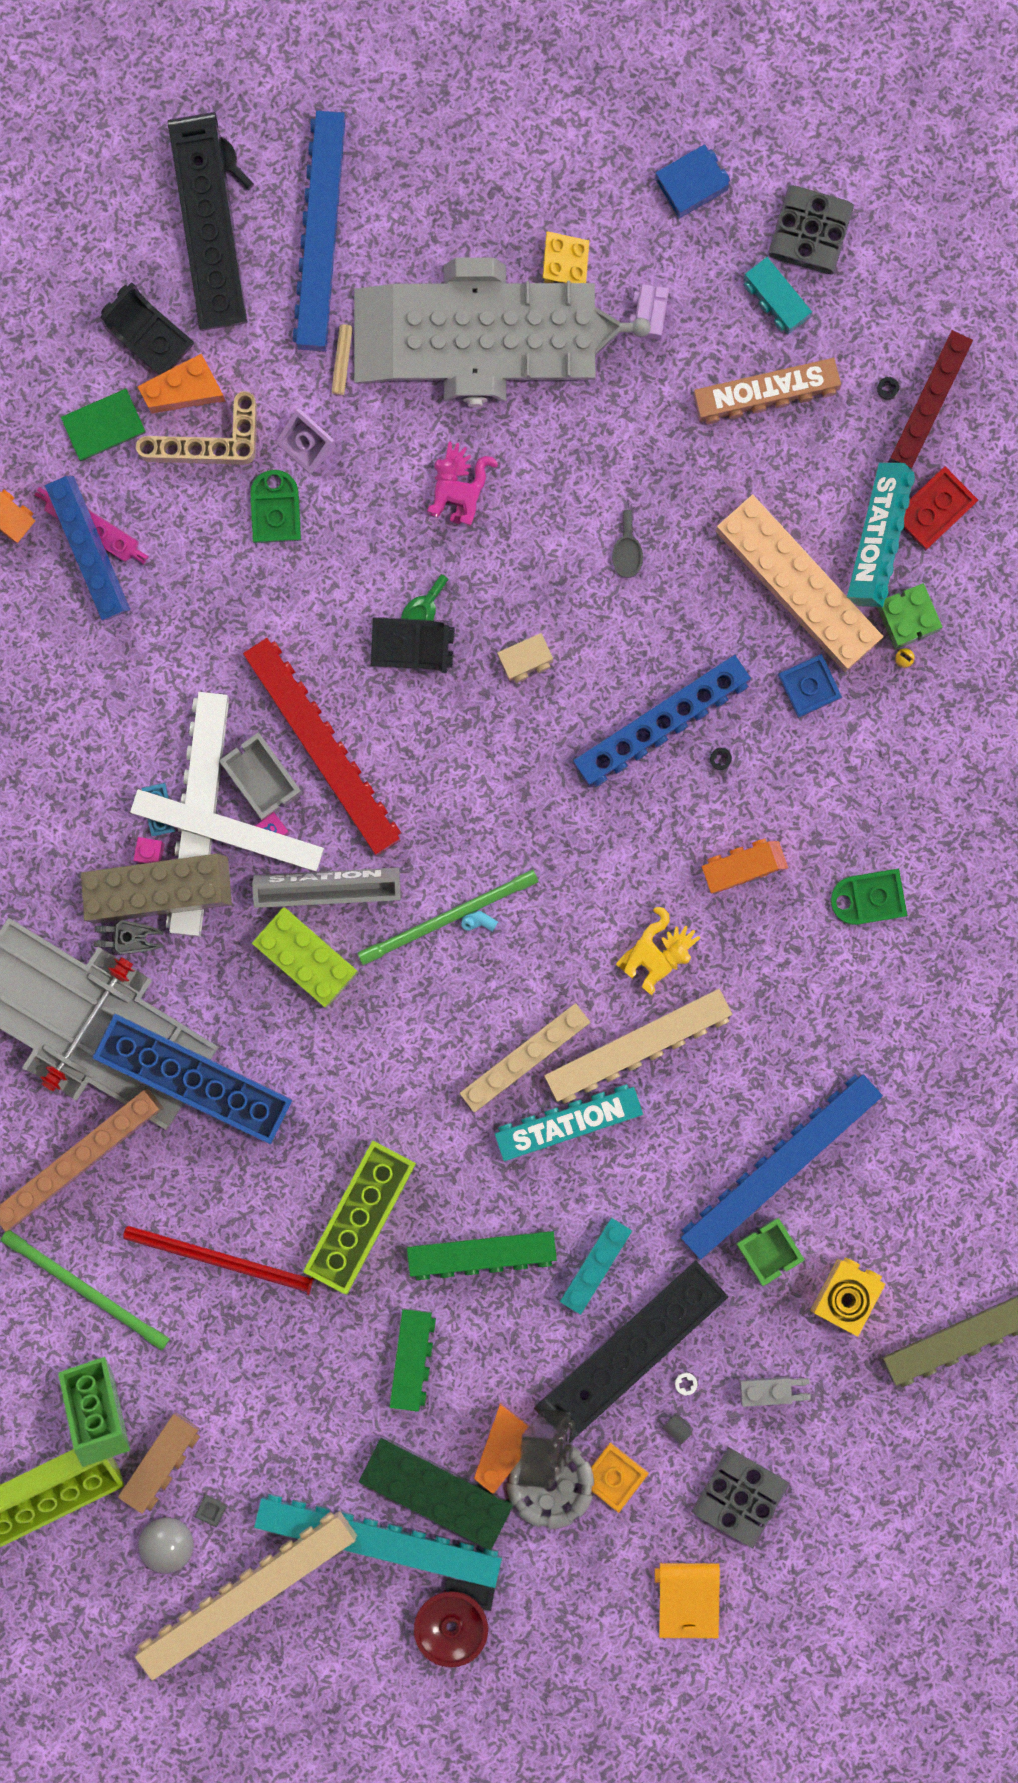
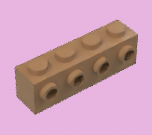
(159, 1462)

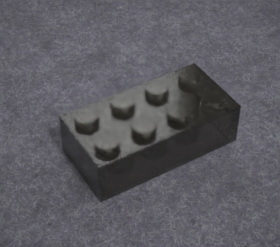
(546, 1448)

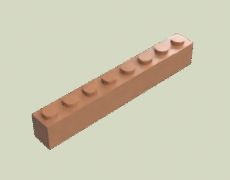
(78, 1159)

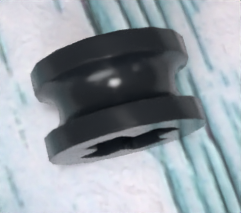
(892, 382)
(728, 760)

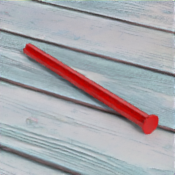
(218, 1259)

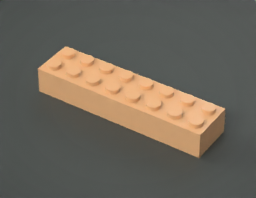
(798, 583)

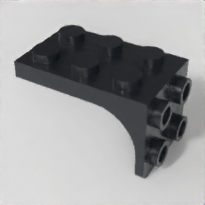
(145, 330)
(412, 643)

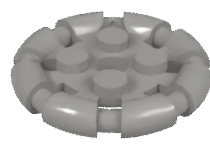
(554, 1499)

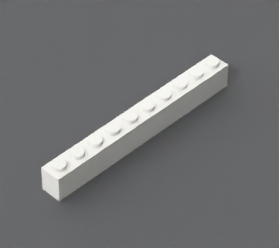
(202, 790)

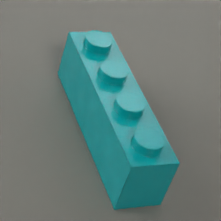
(595, 1266)

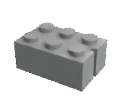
(261, 777)

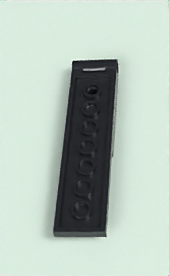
(207, 221)
(636, 1347)

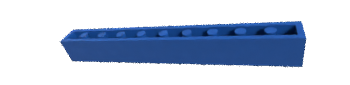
(320, 231)
(781, 1166)

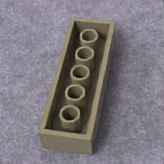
(156, 888)

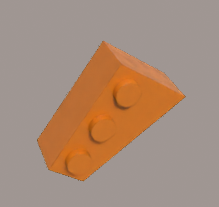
(182, 387)
(14, 519)

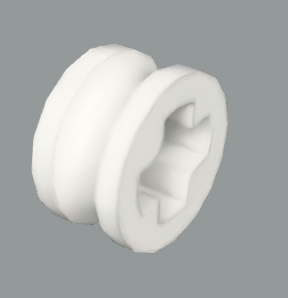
(682, 1390)

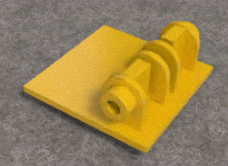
(565, 259)

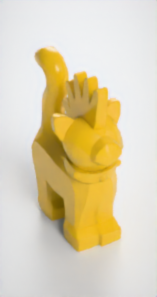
(649, 956)

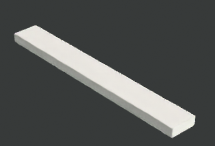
(227, 830)

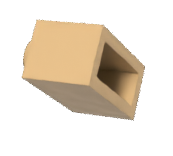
(525, 658)

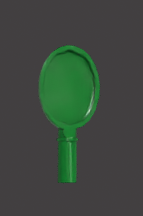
(424, 606)

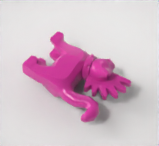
(455, 492)

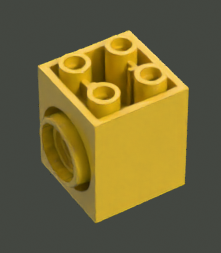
(864, 1292)

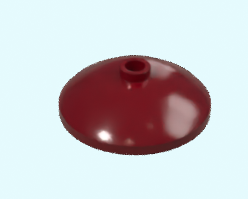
(446, 1646)

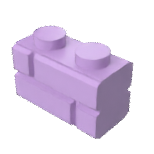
(651, 305)

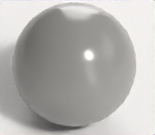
(165, 1545)

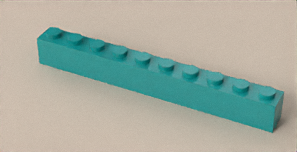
(386, 1542)

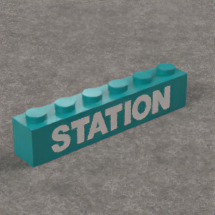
(881, 535)
(569, 1123)

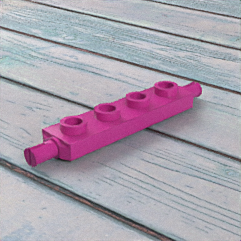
(113, 538)

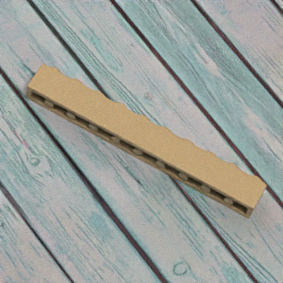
(245, 1595)

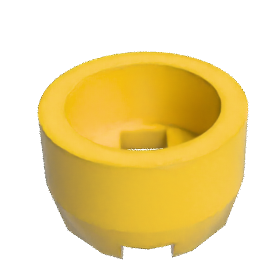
(904, 663)

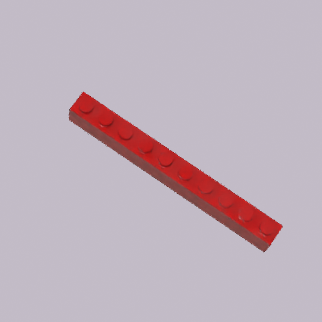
(322, 747)

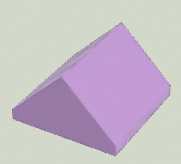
(305, 441)

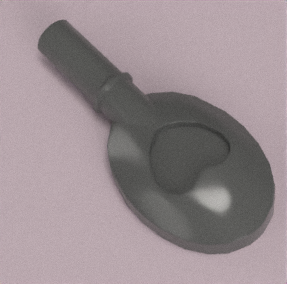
(627, 551)

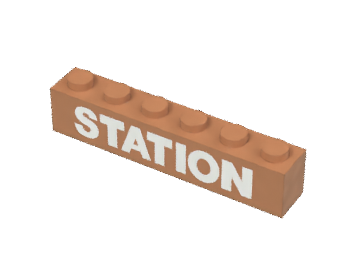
(767, 390)

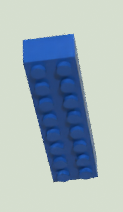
(192, 1078)

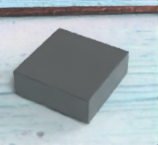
(211, 1510)

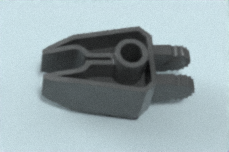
(128, 937)

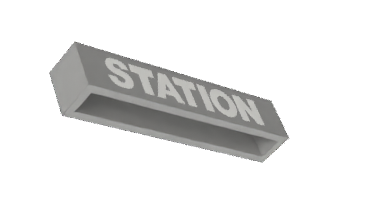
(326, 887)

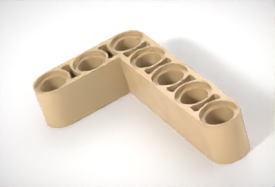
(208, 445)

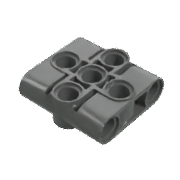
(823, 250)
(713, 1510)

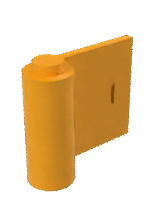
(688, 1599)

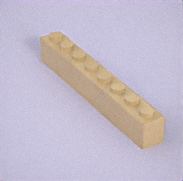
(638, 1045)

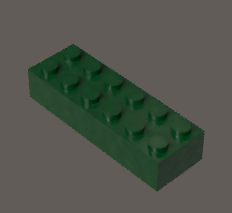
(436, 1493)

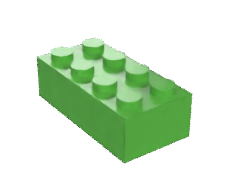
(93, 1411)

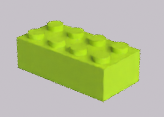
(305, 957)

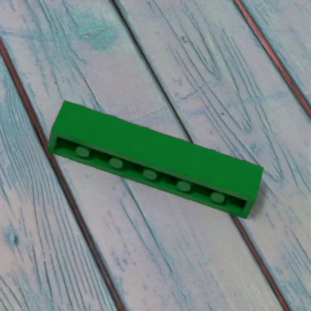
(482, 1254)

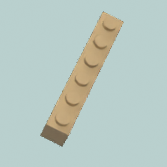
(525, 1058)

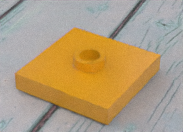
(616, 1477)

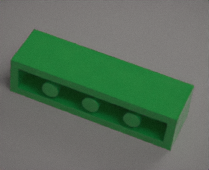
(411, 1360)

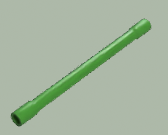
(379, 950)
(149, 1333)

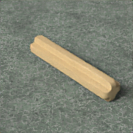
(341, 359)

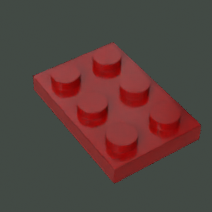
(937, 508)

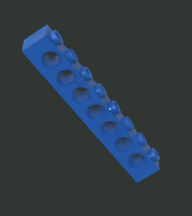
(729, 669)

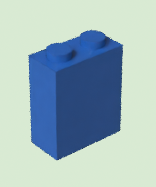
(692, 181)

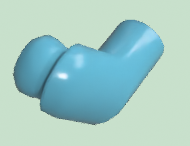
(478, 919)

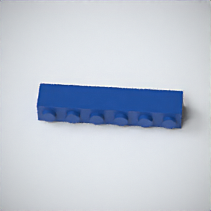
(87, 547)

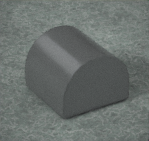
(678, 1428)

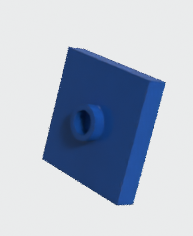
(809, 686)

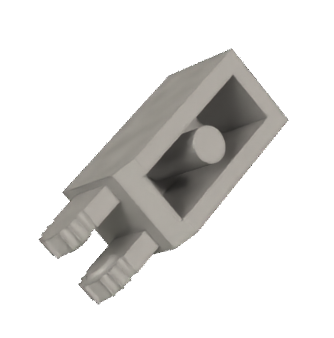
(771, 1391)

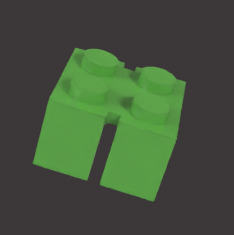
(909, 615)
(769, 1251)

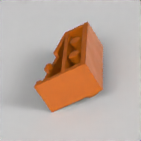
(744, 865)
(501, 1449)

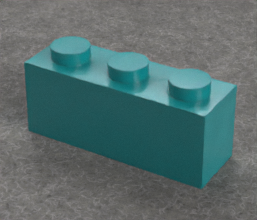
(776, 296)

